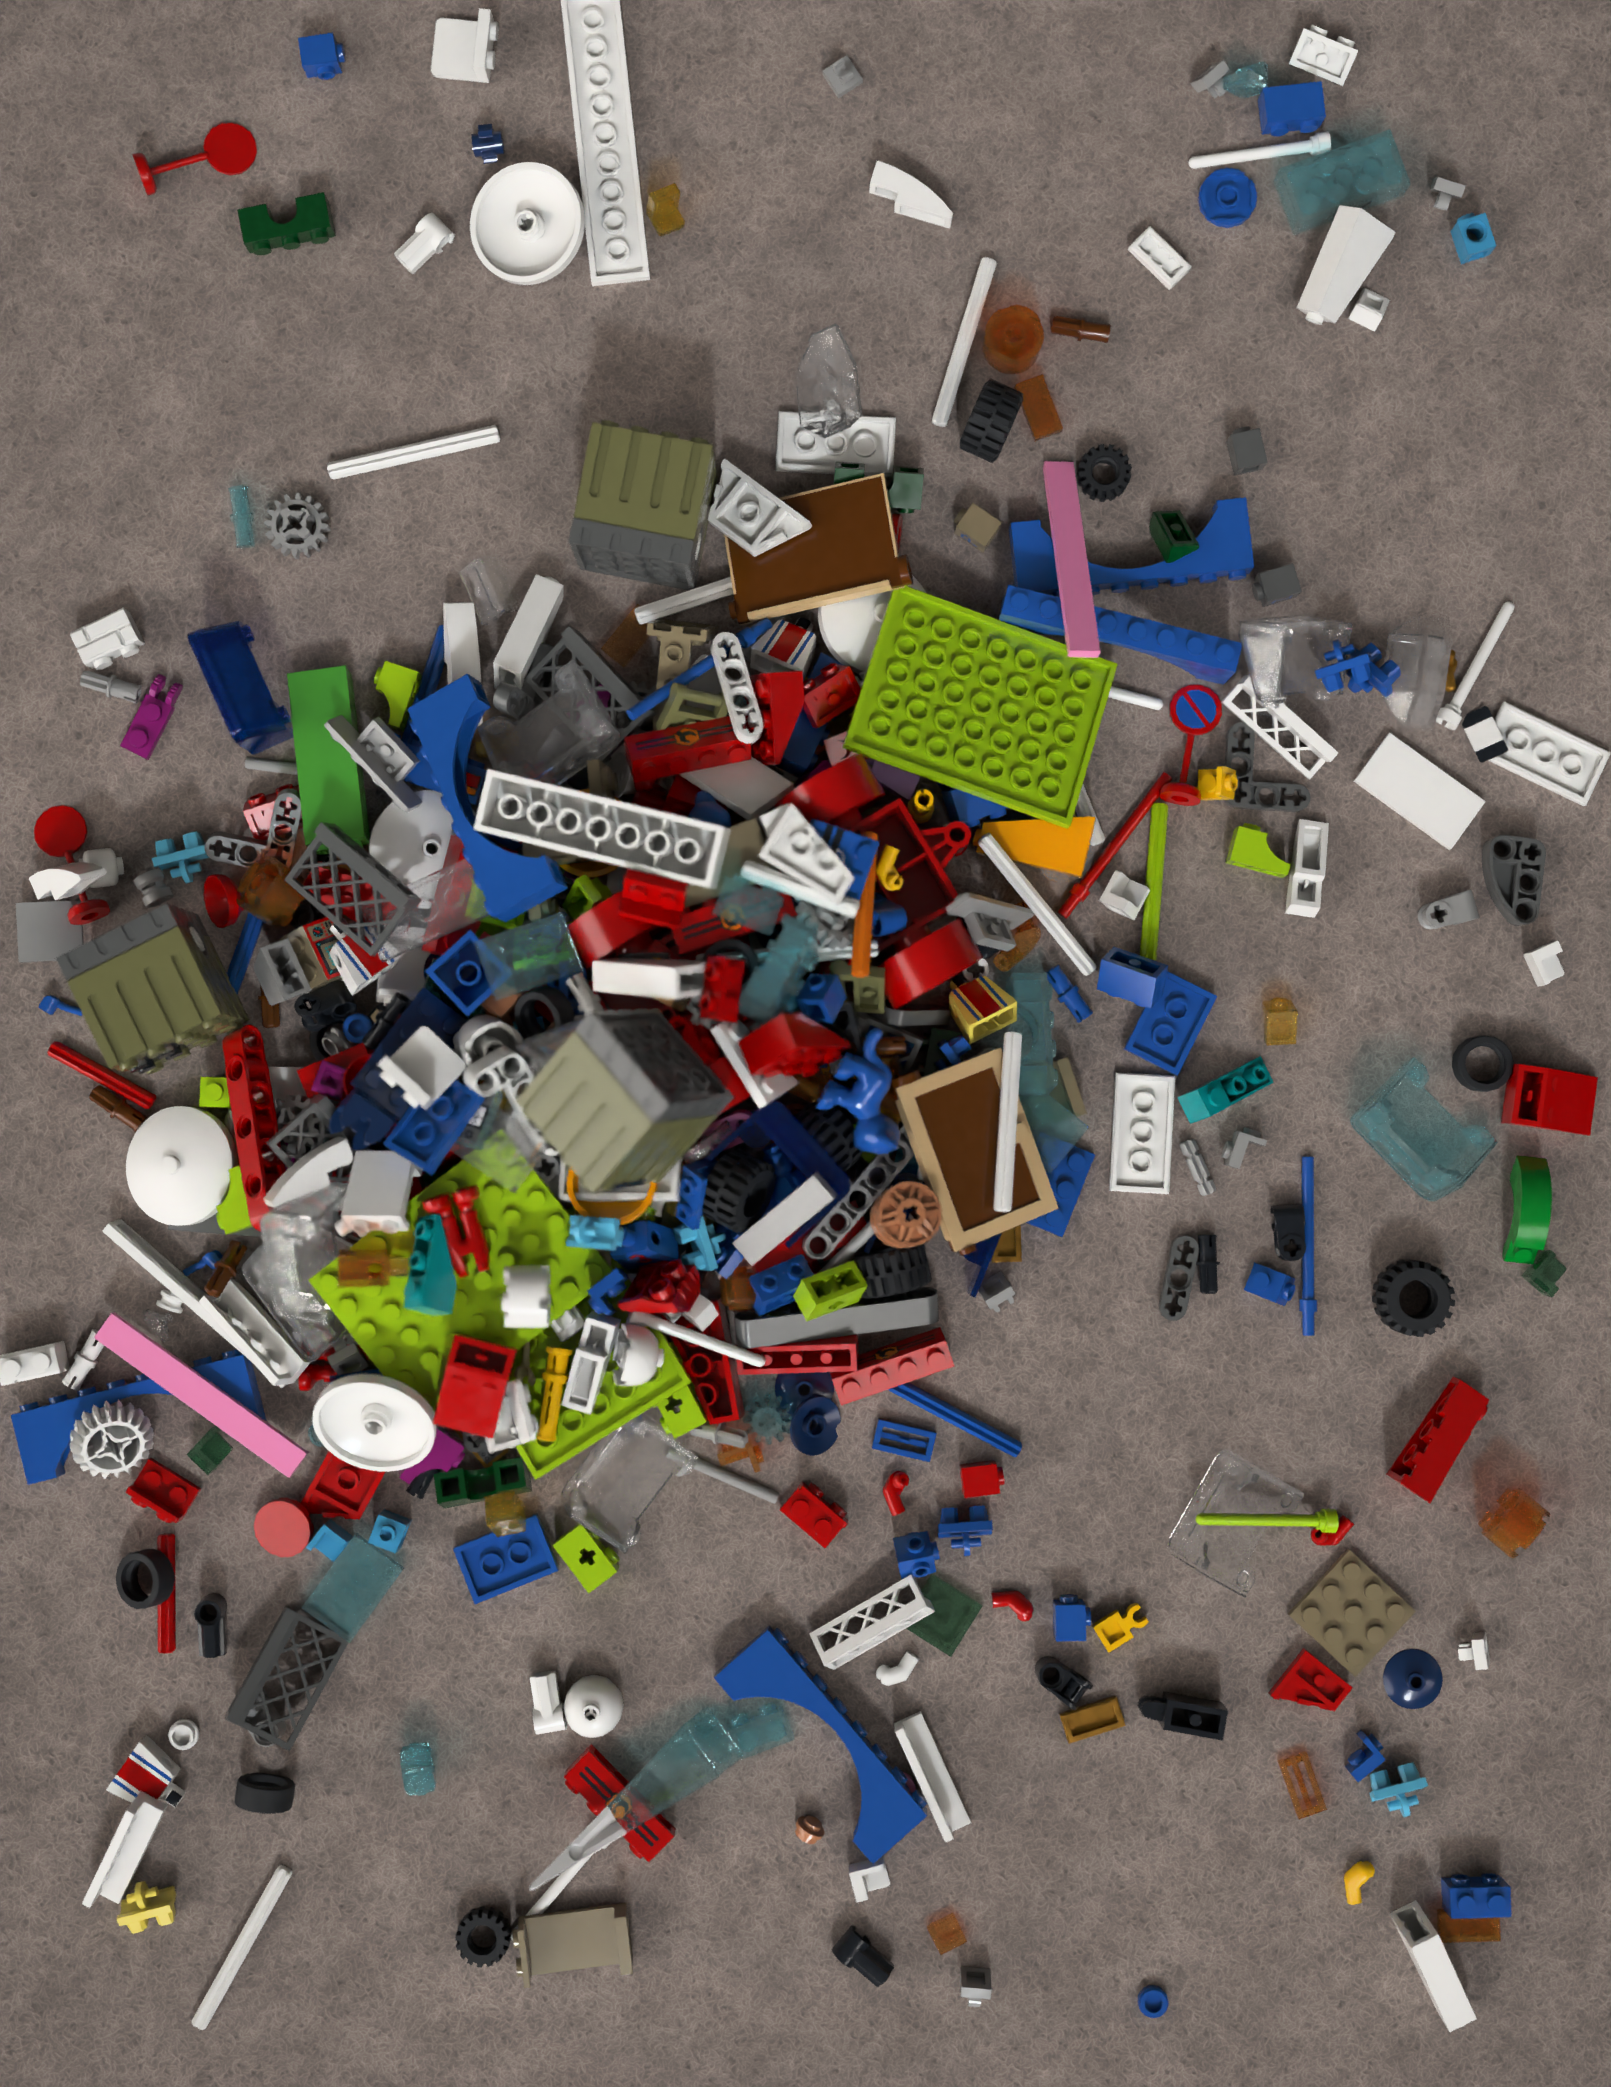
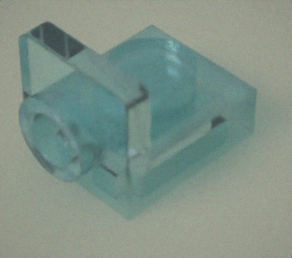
(1247, 80)

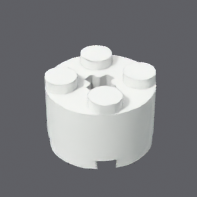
(483, 1033)
(526, 1296)

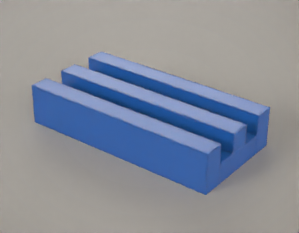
(905, 1428)

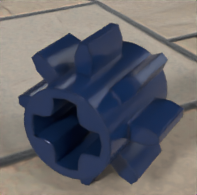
(487, 143)

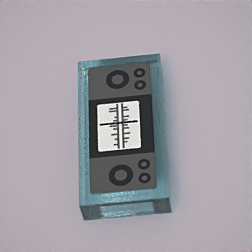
(478, 1128)

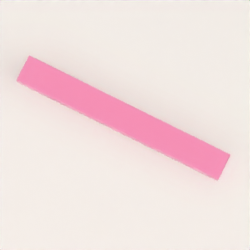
(1071, 560)
(201, 1394)

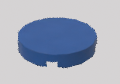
(1225, 206)

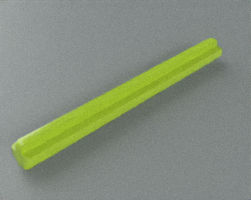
(1154, 880)

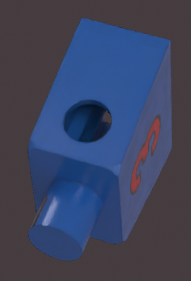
(639, 1246)

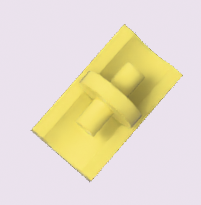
(147, 1904)

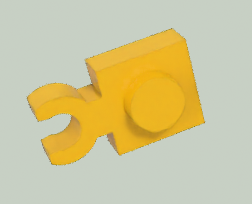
(1115, 1629)

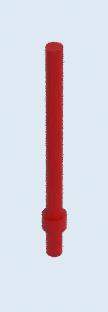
(1080, 891)

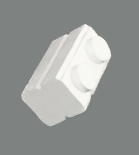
(107, 639)
(33, 1363)

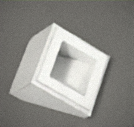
(1369, 309)

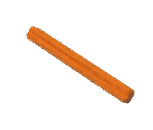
(864, 922)

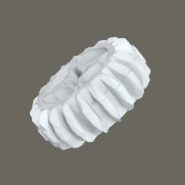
(102, 1452)

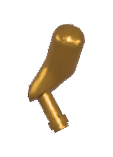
(1450, 683)

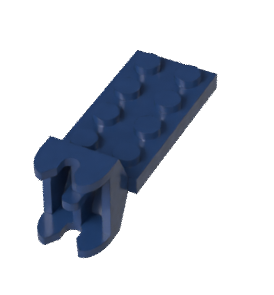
(373, 1102)

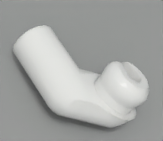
(899, 1673)

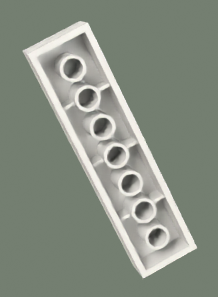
(602, 829)

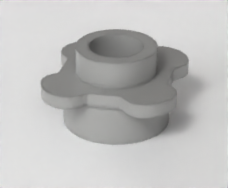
(335, 1041)

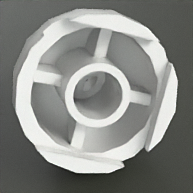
(636, 1355)
(597, 1694)

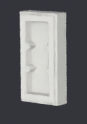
(1159, 258)

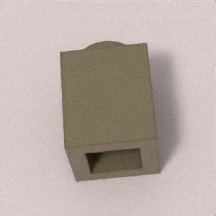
(976, 526)

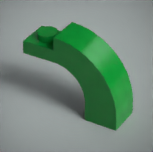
(1531, 1210)

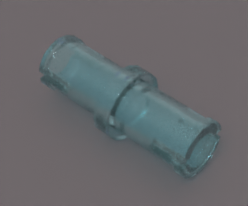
(241, 517)

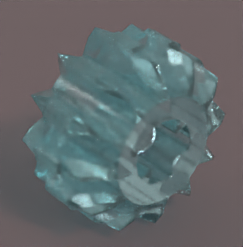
(757, 1414)
(417, 1769)

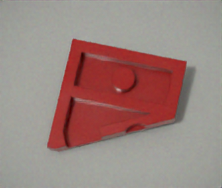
(1311, 1683)

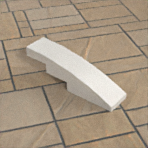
(461, 642)

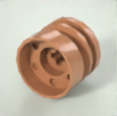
(889, 1220)

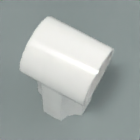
(428, 239)
(547, 1703)

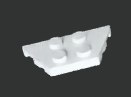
(752, 513)

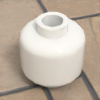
(107, 859)

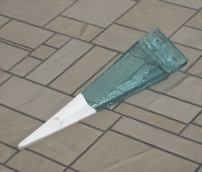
(682, 1766)

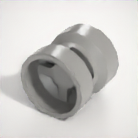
(153, 888)

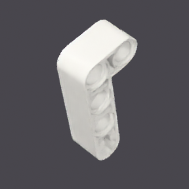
(506, 1079)

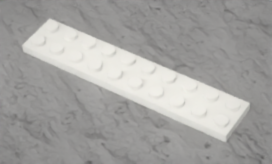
(605, 141)

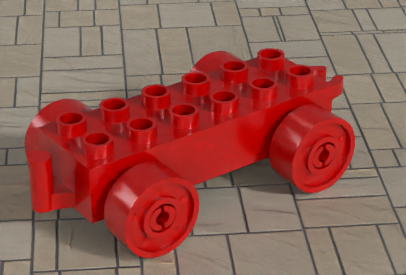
(838, 799)

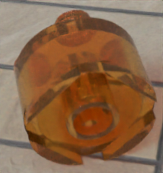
(1001, 327)
(268, 894)
(1514, 1522)

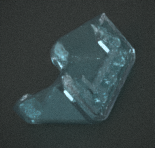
(1420, 1135)

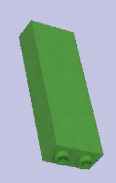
(327, 775)

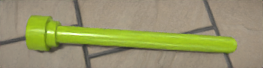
(1323, 1520)

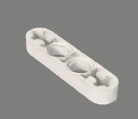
(737, 687)

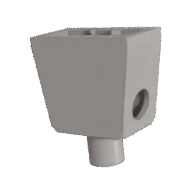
(282, 975)

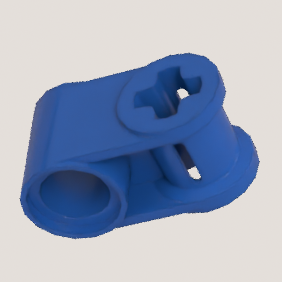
(887, 916)

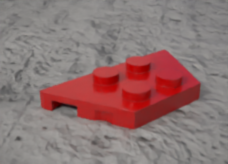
(341, 1489)

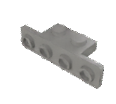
(381, 756)
(989, 919)

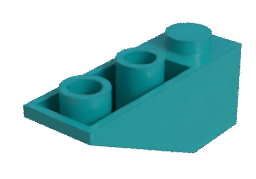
(1225, 1090)
(431, 1273)

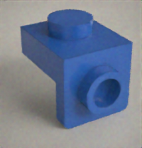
(1270, 1284)

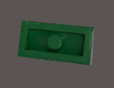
(1172, 535)

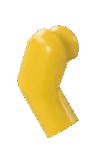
(886, 870)
(1355, 1878)

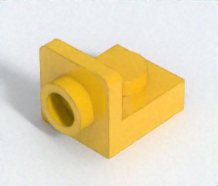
(1217, 783)

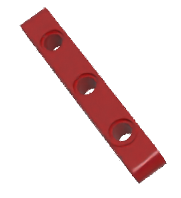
(252, 1117)

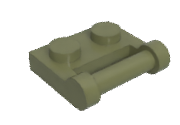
(676, 714)
(868, 991)

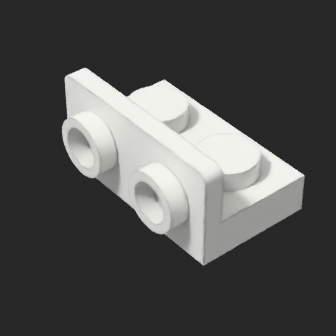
(1323, 55)

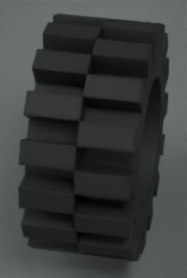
(1104, 455)

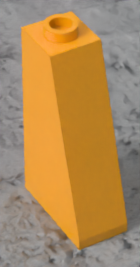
(1043, 843)

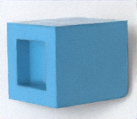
(330, 1540)

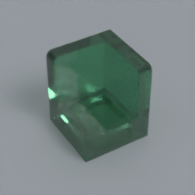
(1545, 1273)
(210, 1451)

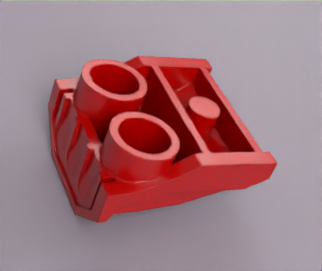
(662, 1288)

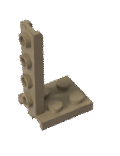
(676, 650)

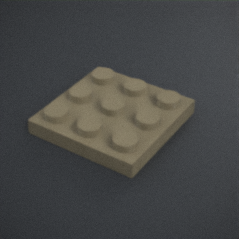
(1351, 1612)

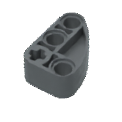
(1504, 873)

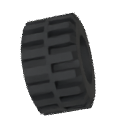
(991, 420)
(832, 1132)
(738, 1190)
(893, 1270)
(1437, 1304)

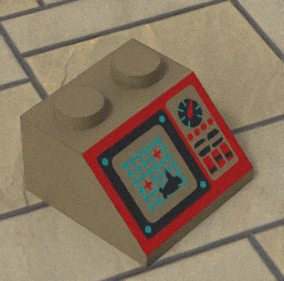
(312, 948)

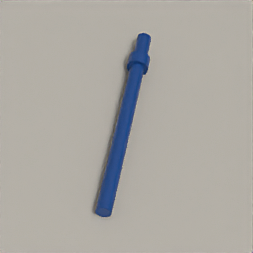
(746, 638)
(1308, 1304)

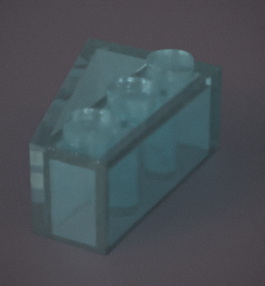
(780, 972)

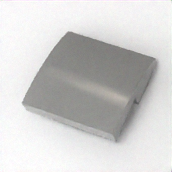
(46, 930)

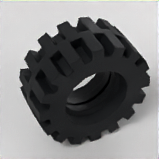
(477, 1954)

